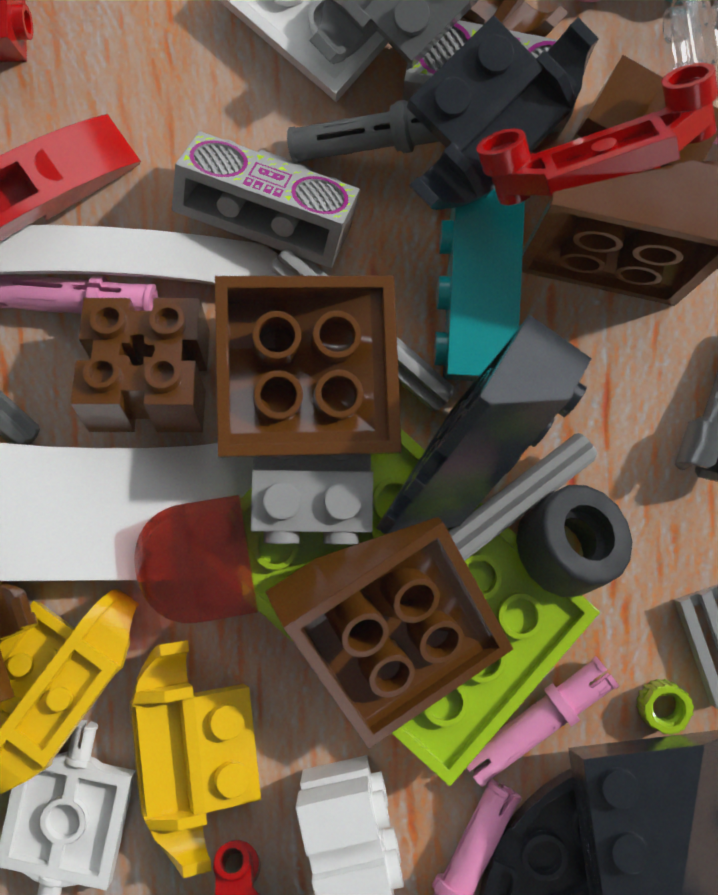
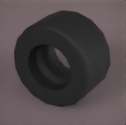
(599, 528)

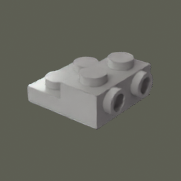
(312, 496)

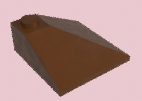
(632, 233)
(306, 366)
(390, 625)

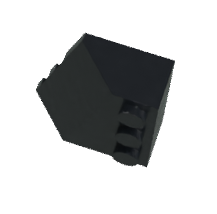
(491, 427)
(649, 814)

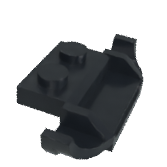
(489, 89)

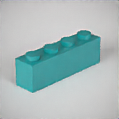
(480, 286)

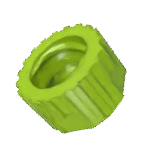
(677, 719)

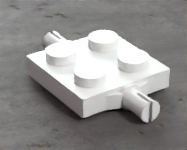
(68, 819)

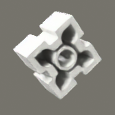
(343, 830)

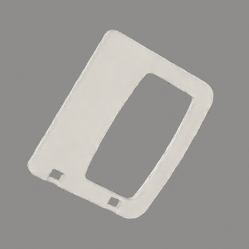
(83, 508)

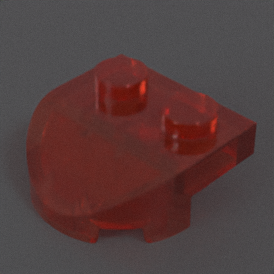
(197, 562)

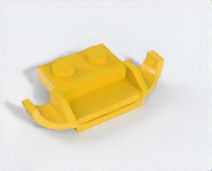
(56, 681)
(189, 754)

